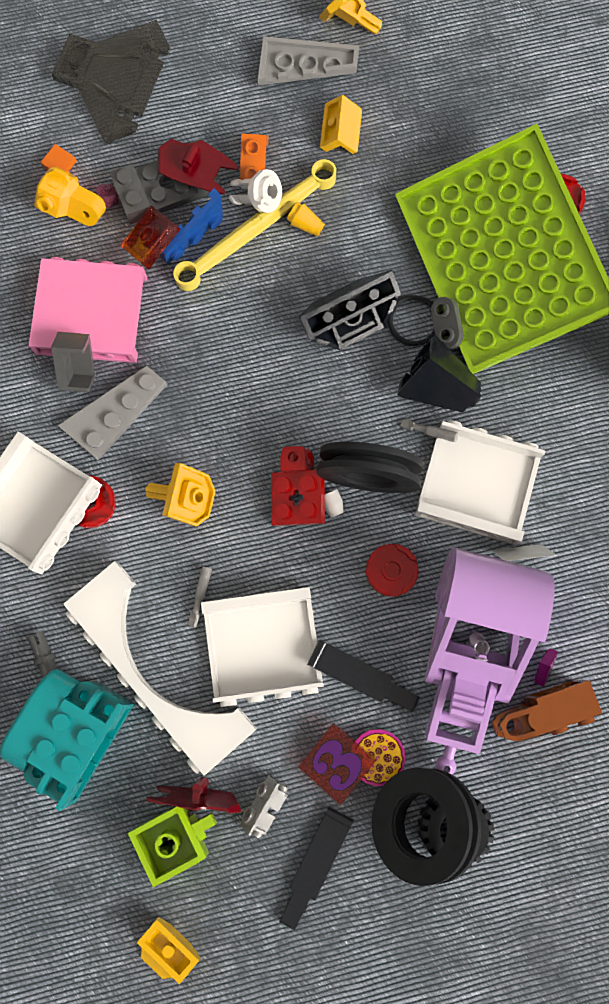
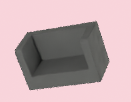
(73, 361)

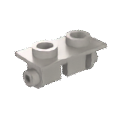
(256, 818)

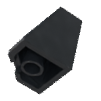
(440, 379)

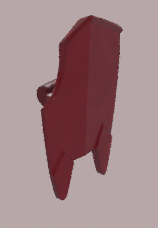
(193, 164)
(197, 797)

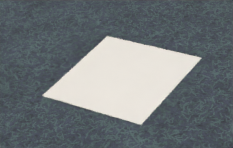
(523, 552)

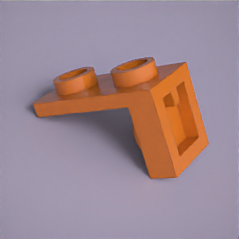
(252, 154)

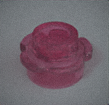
(108, 194)

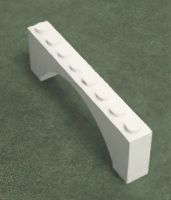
(102, 614)

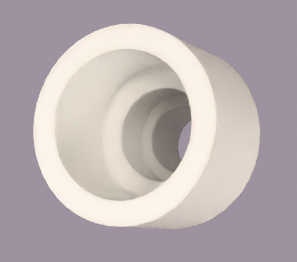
(333, 503)

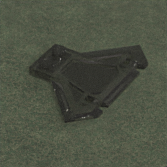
(114, 75)

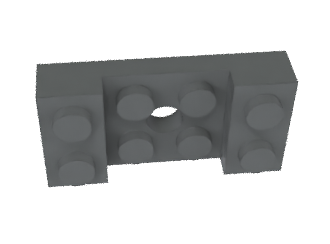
(141, 188)

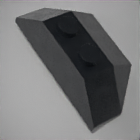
(352, 311)

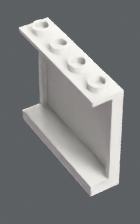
(480, 483)
(39, 502)
(261, 646)

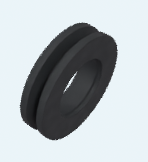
(370, 467)
(462, 821)

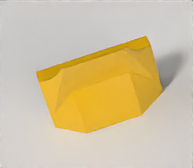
(167, 951)

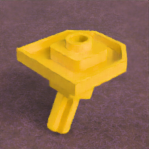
(352, 12)
(187, 496)

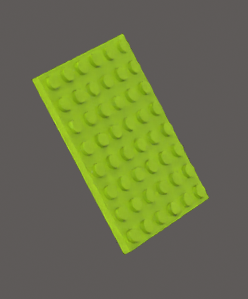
(507, 248)

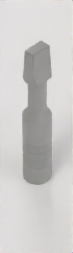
(430, 430)
(200, 595)

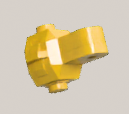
(61, 195)

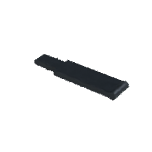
(360, 676)
(316, 865)

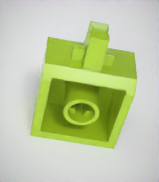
(185, 829)

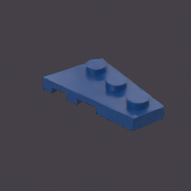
(199, 223)

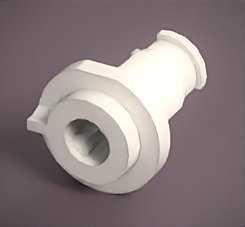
(263, 191)

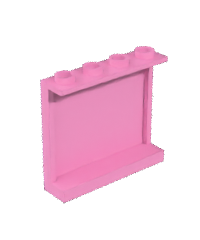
(88, 300)

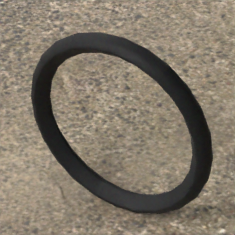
(392, 329)

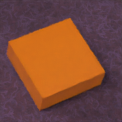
(59, 158)

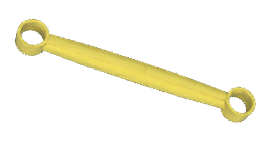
(254, 226)

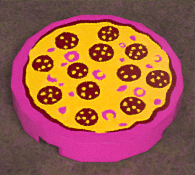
(387, 751)

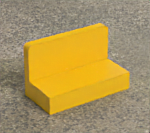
(341, 125)

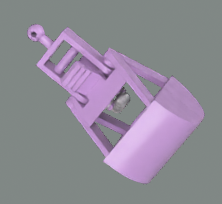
(492, 596)

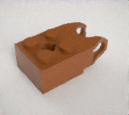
(550, 711)

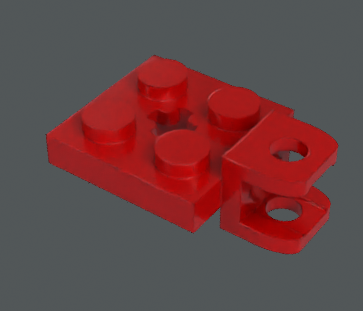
(297, 476)

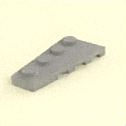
(302, 60)
(112, 414)

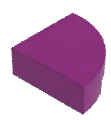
(545, 666)

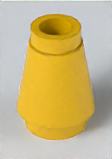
(305, 219)

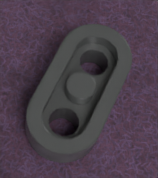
(448, 321)

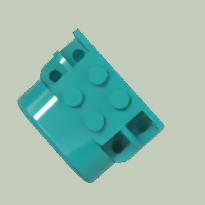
(64, 734)

